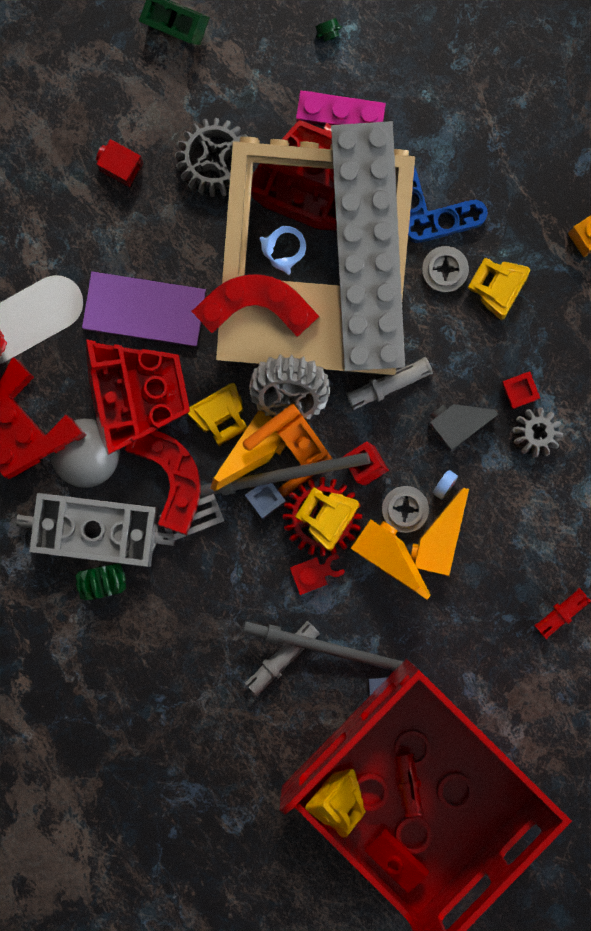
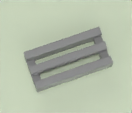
(215, 508)

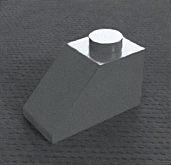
(458, 423)

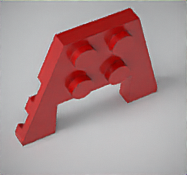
(20, 438)

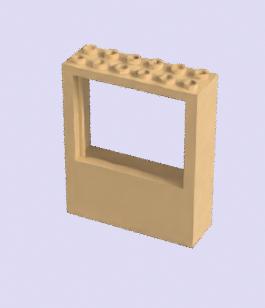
(256, 331)

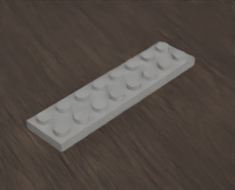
(368, 245)

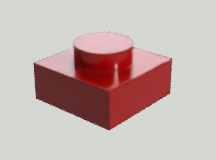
(520, 390)

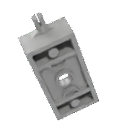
(126, 533)

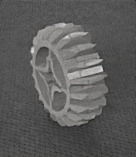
(204, 165)
(289, 381)

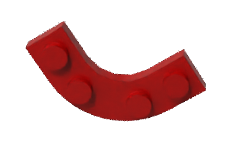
(259, 291)
(182, 475)

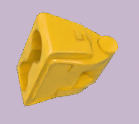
(503, 288)
(217, 410)
(331, 519)
(337, 798)

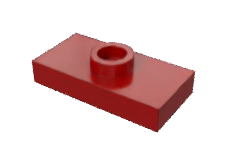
(396, 860)

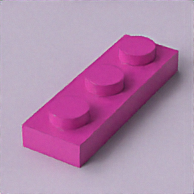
(337, 110)

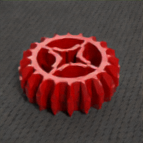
(298, 524)

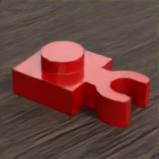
(312, 575)

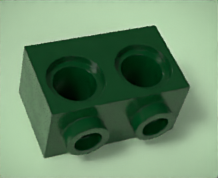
(175, 20)

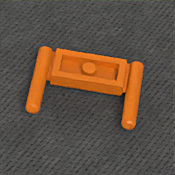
(298, 438)

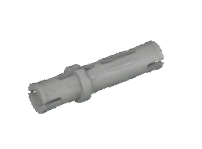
(383, 386)
(279, 661)

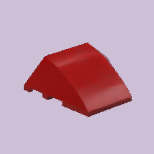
(299, 191)
(133, 391)

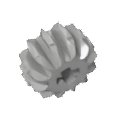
(527, 433)

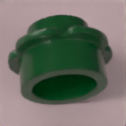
(328, 30)

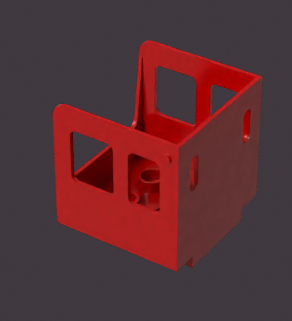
(469, 795)

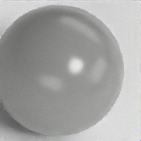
(85, 461)

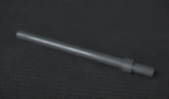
(289, 473)
(274, 634)

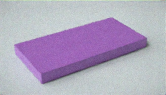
(143, 309)

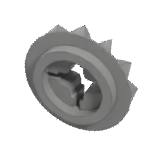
(454, 259)
(415, 499)

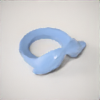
(285, 263)

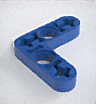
(421, 214)

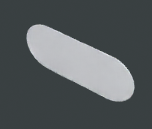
(38, 313)

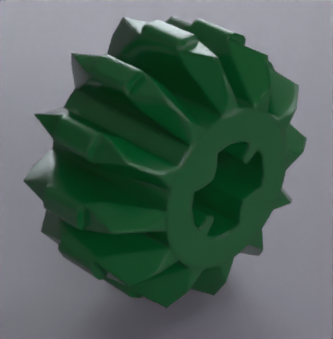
(100, 581)

